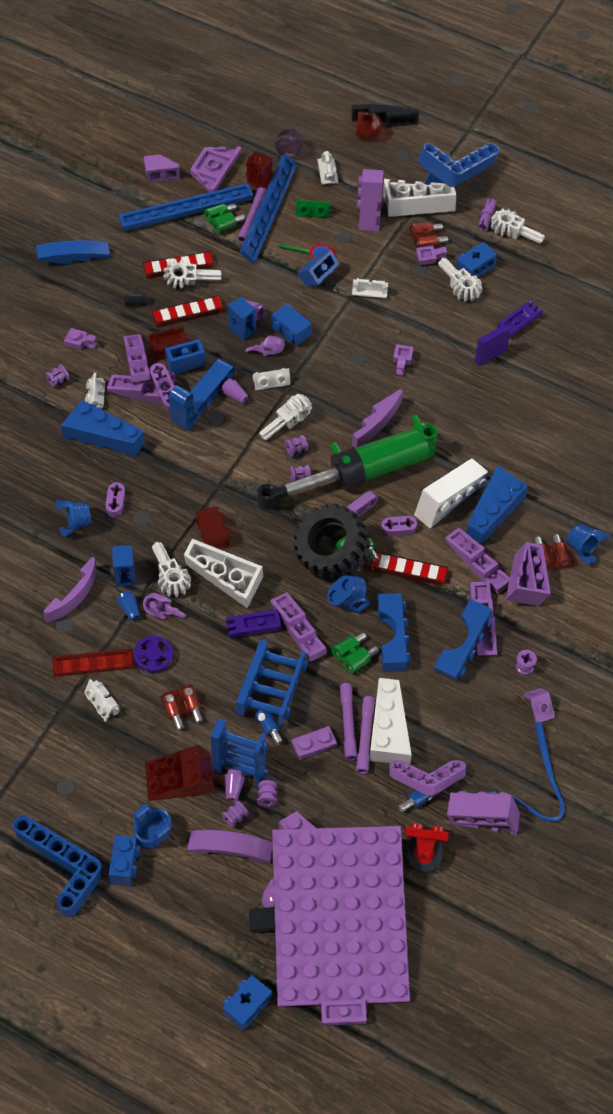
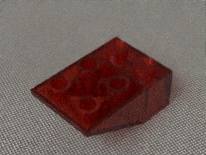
(179, 774)

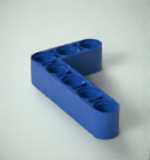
(456, 172)
(189, 406)
(63, 858)

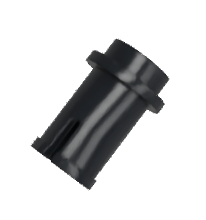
(134, 299)

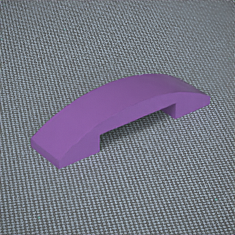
(58, 608)
(230, 843)

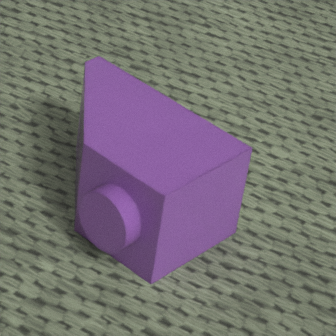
(160, 168)

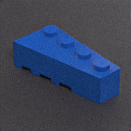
(104, 430)
(496, 504)

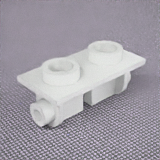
(327, 169)
(370, 289)
(271, 379)
(95, 387)
(96, 694)

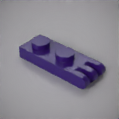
(521, 317)
(253, 623)

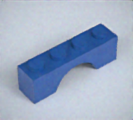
(394, 653)
(452, 662)

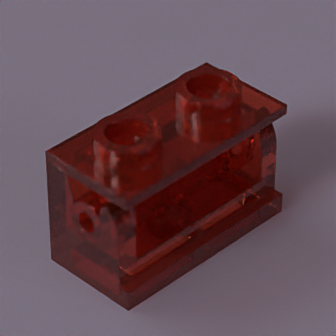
(259, 170)
(165, 339)
(212, 527)

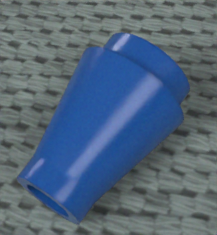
(128, 604)

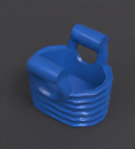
(77, 515)
(584, 541)
(347, 592)
(152, 828)

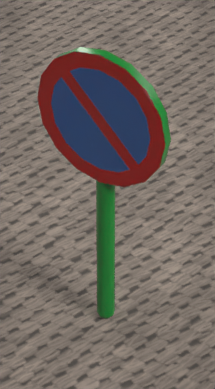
(312, 252)

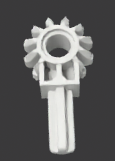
(512, 225)
(190, 274)
(463, 284)
(288, 415)
(170, 571)

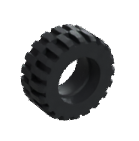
(316, 527)

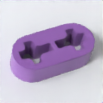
(111, 499)
(399, 526)

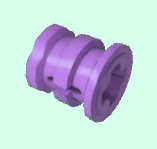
(57, 375)
(303, 445)
(294, 471)
(525, 662)
(267, 793)
(235, 814)

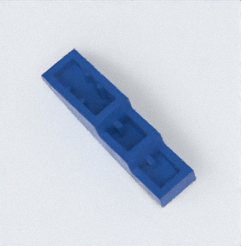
(67, 251)

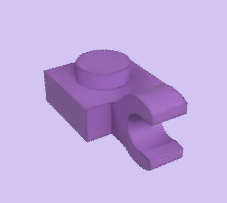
(428, 254)
(78, 339)
(402, 356)

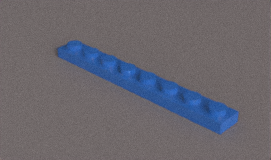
(185, 207)
(268, 208)

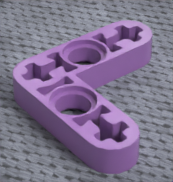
(428, 783)

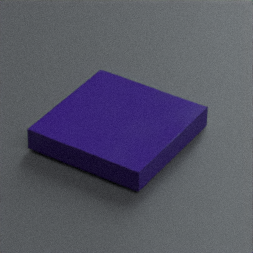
(492, 344)

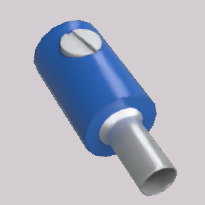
(269, 725)
(415, 799)

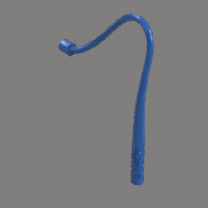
(545, 755)

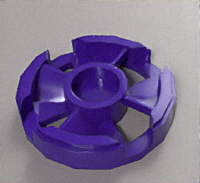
(153, 654)

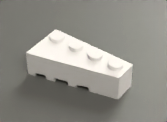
(418, 198)
(449, 492)
(226, 571)
(390, 731)

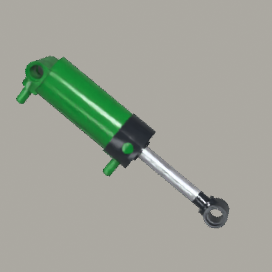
(363, 463)

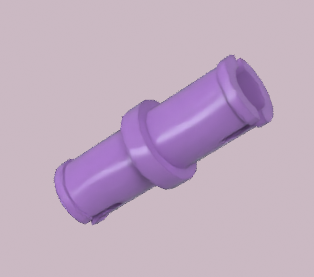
(487, 214)

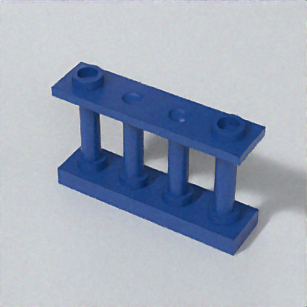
(257, 670)
(246, 757)

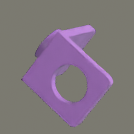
(540, 704)

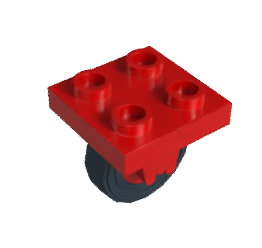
(424, 849)

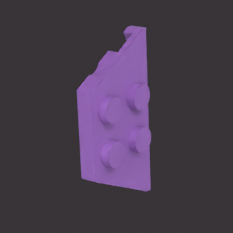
(213, 166)

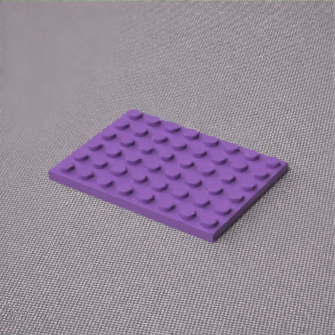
(340, 915)

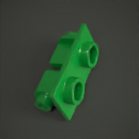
(312, 208)

